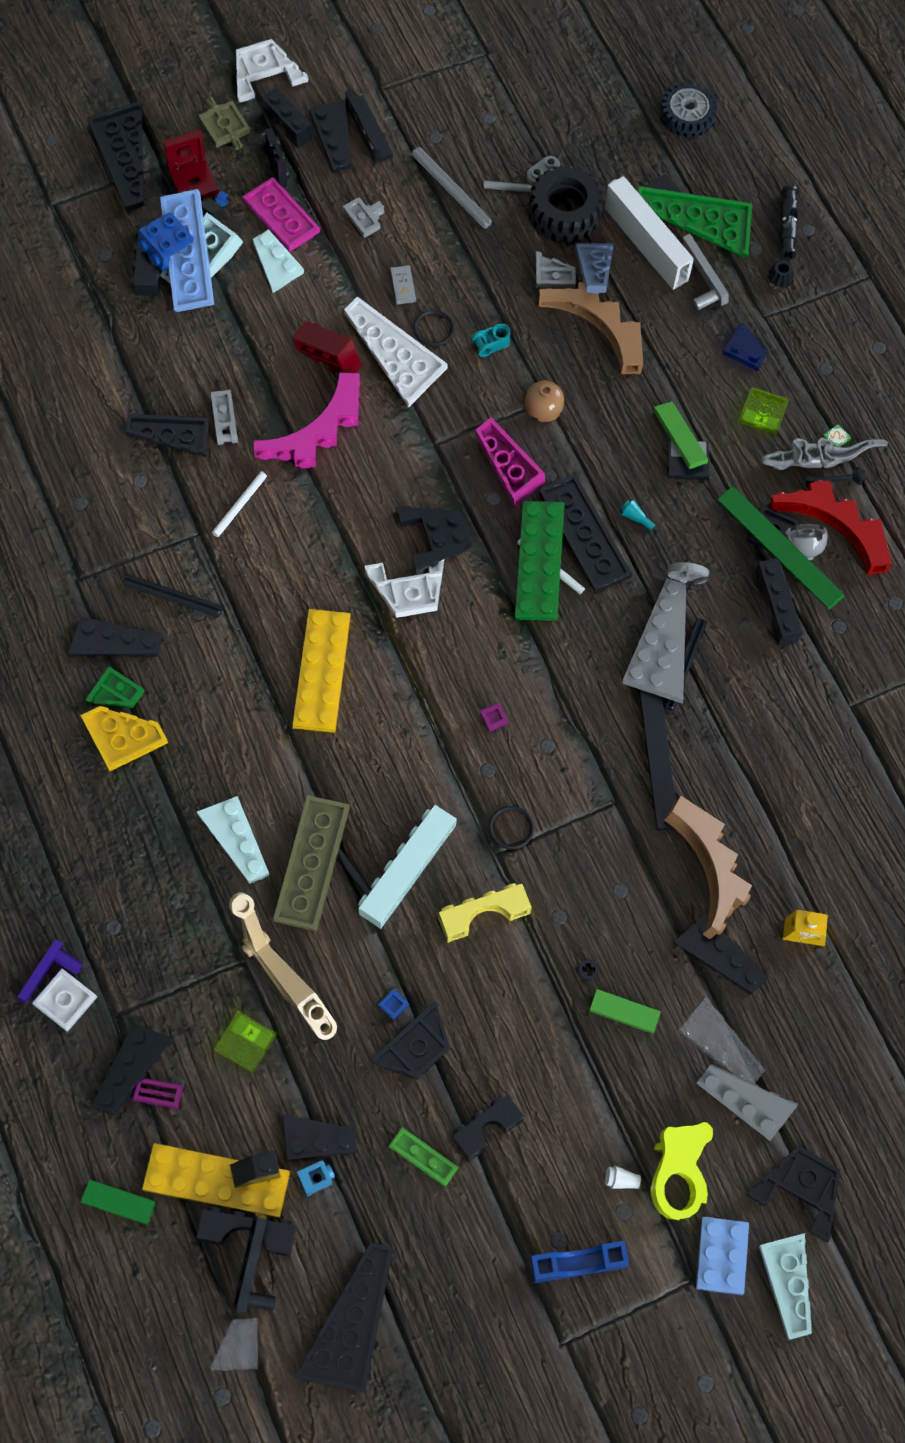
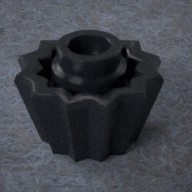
(781, 274)

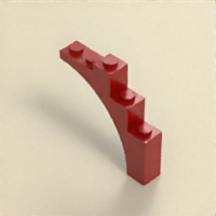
(819, 502)

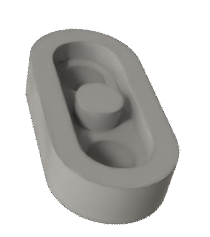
(540, 167)

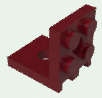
(189, 164)

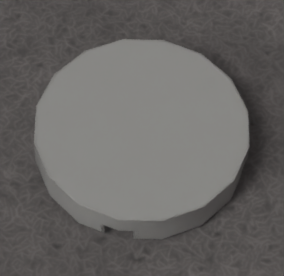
(686, 572)

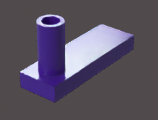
(53, 955)

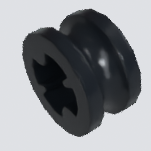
(583, 975)

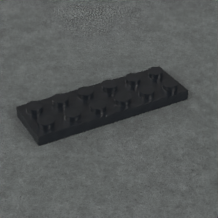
(587, 535)

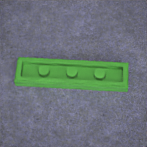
(680, 435)

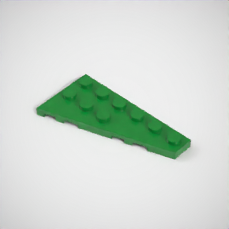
(713, 219)

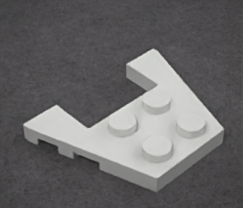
(261, 62)
(408, 594)

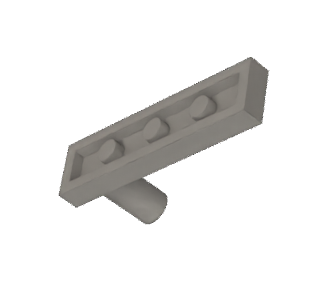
(718, 291)

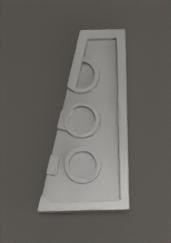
(754, 1105)

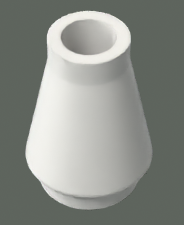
(621, 1178)

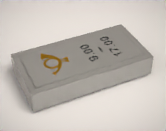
(403, 284)

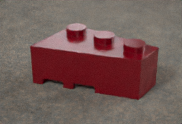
(327, 346)

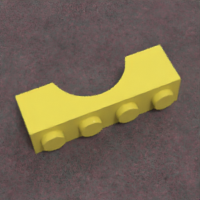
(510, 902)

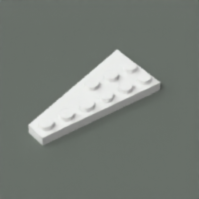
(401, 357)

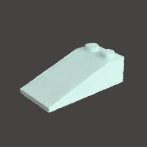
(220, 242)

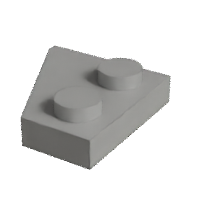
(554, 273)

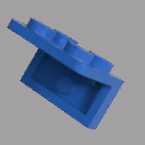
(163, 239)

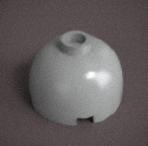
(808, 539)

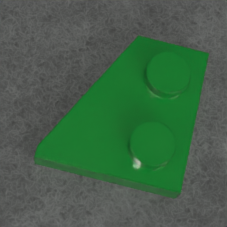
(115, 690)

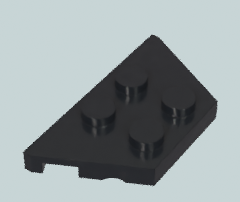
(416, 1045)

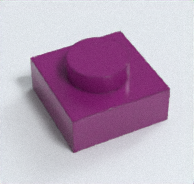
(494, 717)

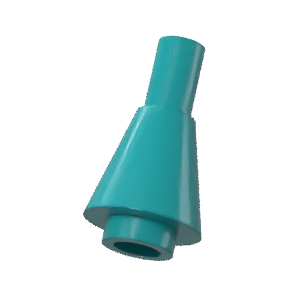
(633, 512)

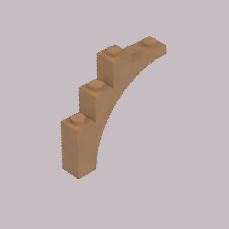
(605, 316)
(703, 835)

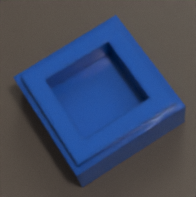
(393, 1005)

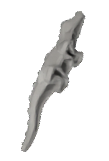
(817, 455)

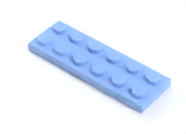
(189, 266)

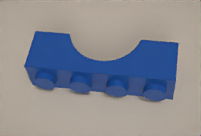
(578, 1263)

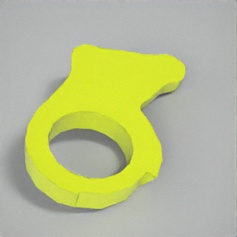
(680, 1153)

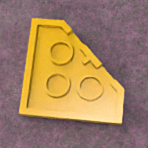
(122, 735)

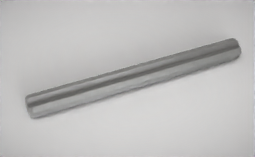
(457, 193)

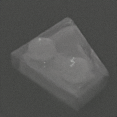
(239, 1347)

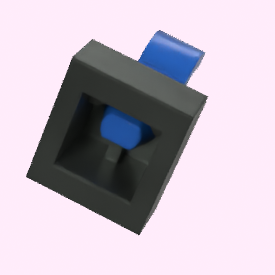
(215, 208)

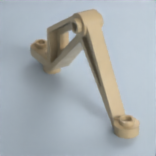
(285, 979)

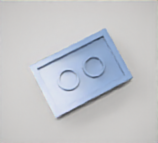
(722, 1256)

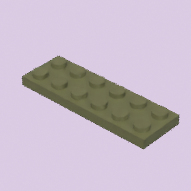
(311, 863)

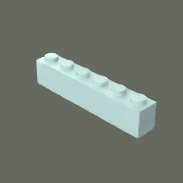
(407, 866)

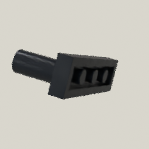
(243, 1296)

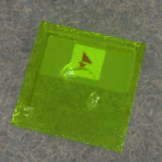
(764, 410)
(245, 1042)

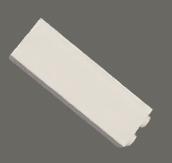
(648, 232)

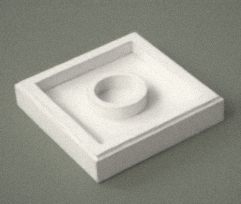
(64, 1000)

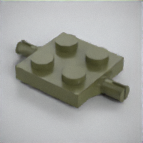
(224, 123)

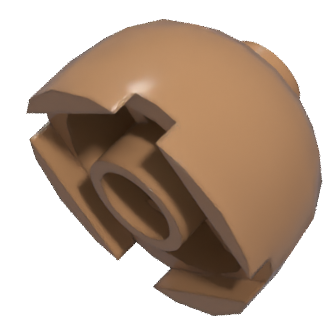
(544, 401)

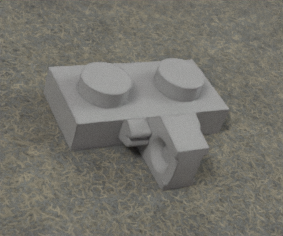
(364, 216)

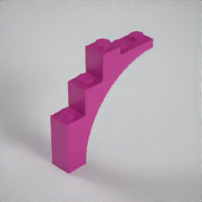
(321, 432)

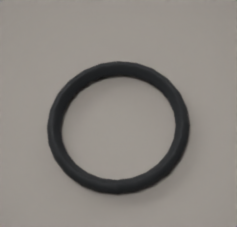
(433, 343)
(515, 808)

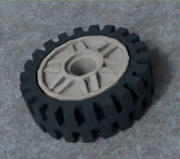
(688, 109)

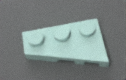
(277, 262)

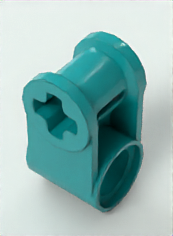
(488, 340)

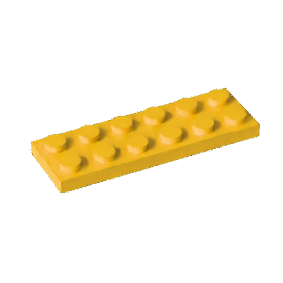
(321, 670)
(210, 1181)

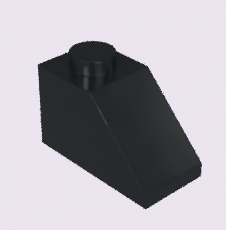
(255, 1169)

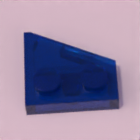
(745, 348)

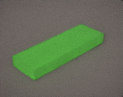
(625, 1011)
(423, 1157)

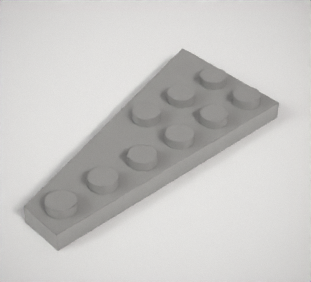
(660, 652)

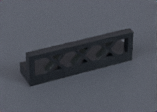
(368, 127)

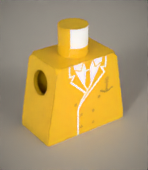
(807, 927)

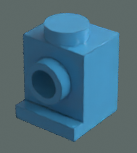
(306, 1177)

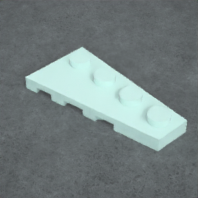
(233, 832)
(787, 1274)

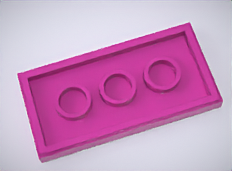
(281, 214)

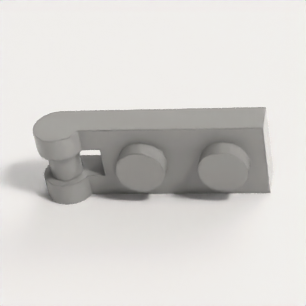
(224, 416)

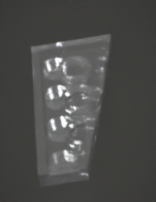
(721, 1043)

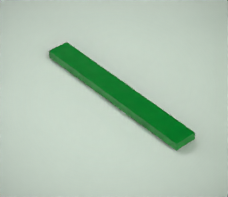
(781, 548)

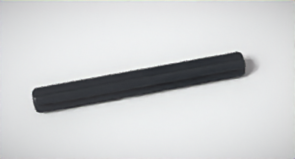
(172, 595)
(689, 654)

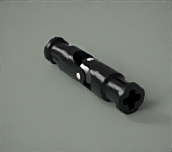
(788, 222)

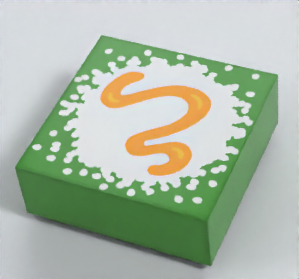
(837, 436)

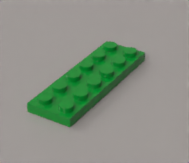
(540, 561)

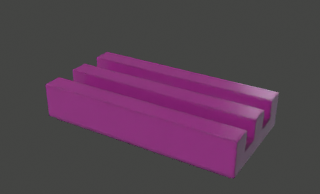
(177, 1097)

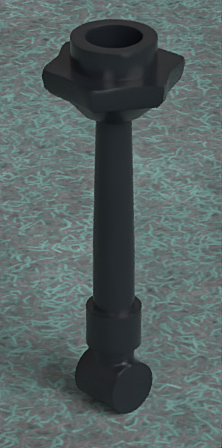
(857, 475)

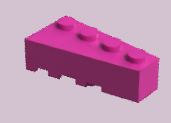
(511, 464)

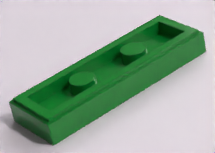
(118, 1202)

